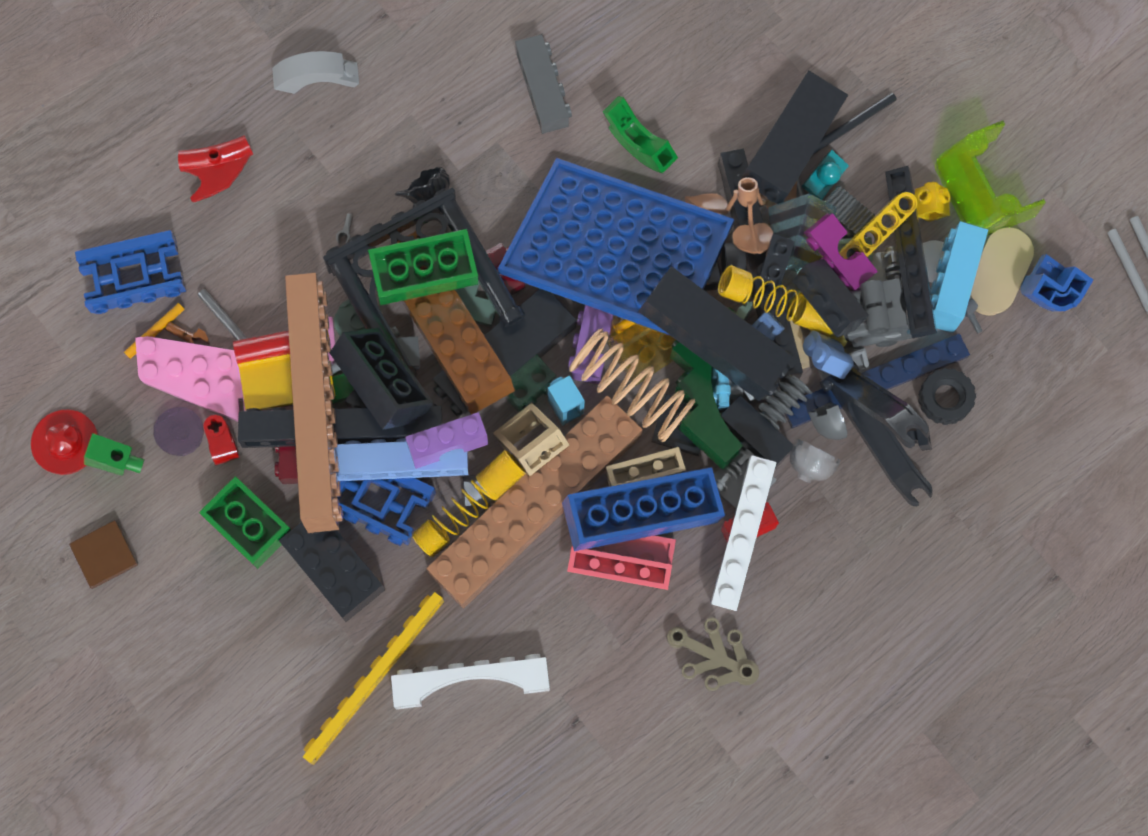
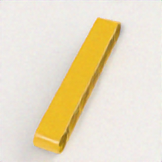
(876, 227)

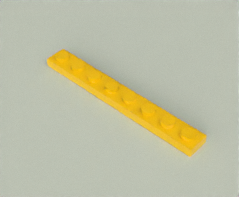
(366, 685)

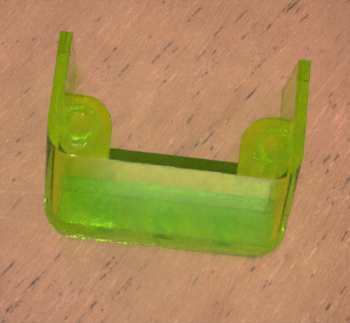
(970, 189)

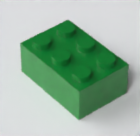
(245, 522)

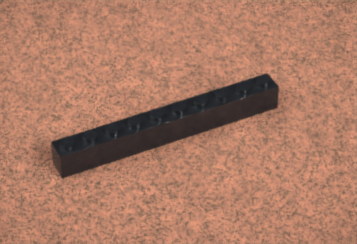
(732, 167)

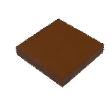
(103, 554)

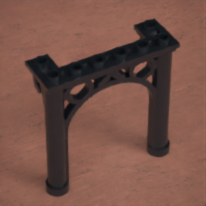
(447, 212)

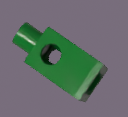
(100, 454)

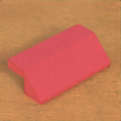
(635, 561)

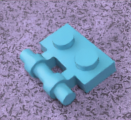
(722, 391)

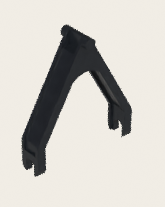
(879, 420)

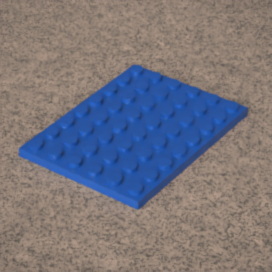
(610, 241)

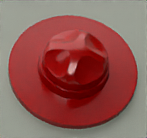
(62, 441)

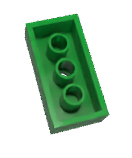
(445, 255)

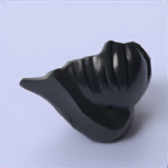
(426, 185)

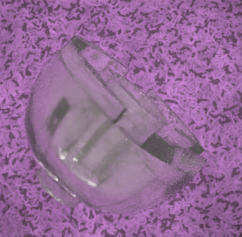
(812, 462)

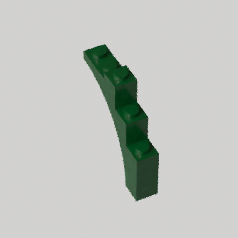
(703, 423)

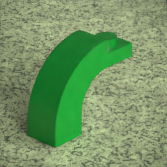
(636, 139)

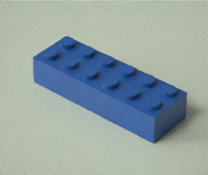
(642, 509)

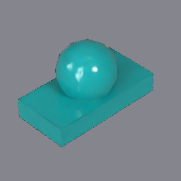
(825, 175)

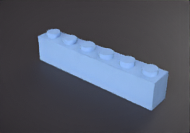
(393, 461)

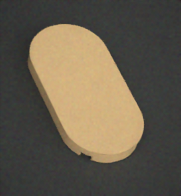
(1001, 270)

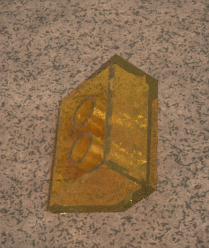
(649, 344)

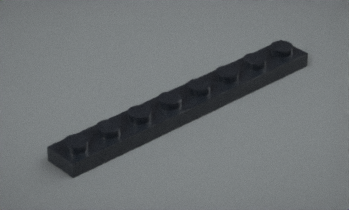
(912, 259)

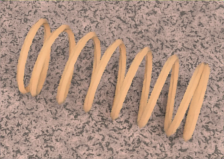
(620, 393)

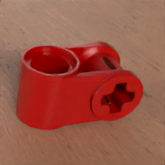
(221, 443)

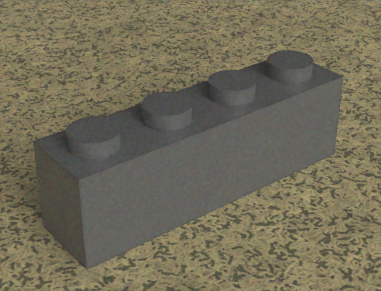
(542, 84)

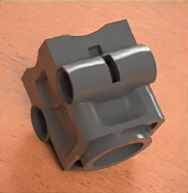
(886, 312)

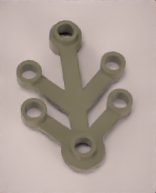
(716, 657)

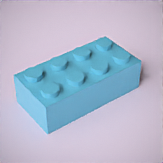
(956, 274)

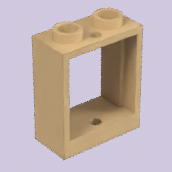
(530, 456)

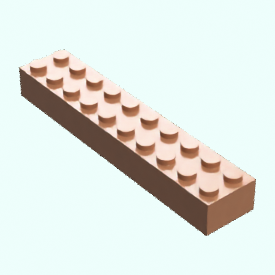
(313, 403)
(533, 503)

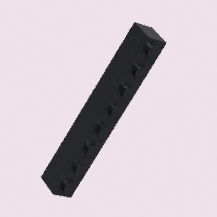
(355, 423)

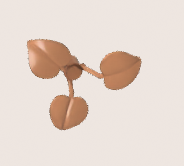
(746, 237)

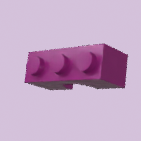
(825, 237)

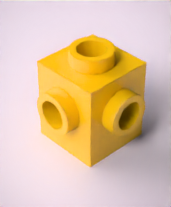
(932, 201)

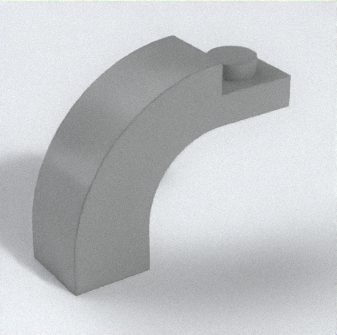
(314, 67)

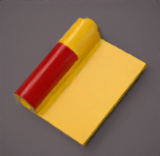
(266, 370)

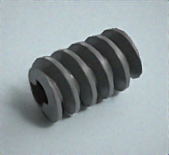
(783, 400)

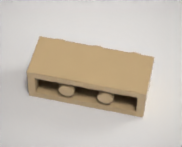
(646, 467)

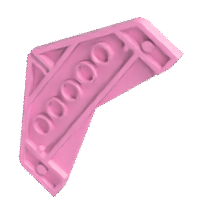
(196, 372)

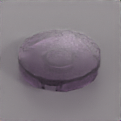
(178, 431)

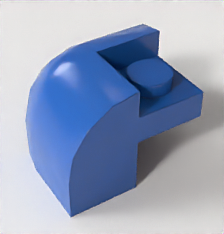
(1054, 285)

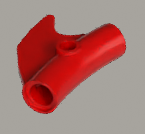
(215, 165)

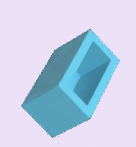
(565, 399)

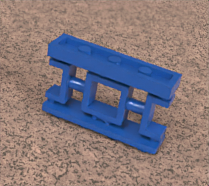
(125, 254)
(366, 514)

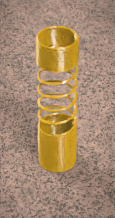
(738, 283)
(494, 479)

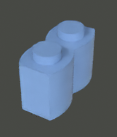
(827, 354)

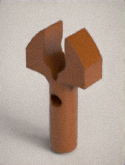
(187, 336)

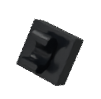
(918, 437)

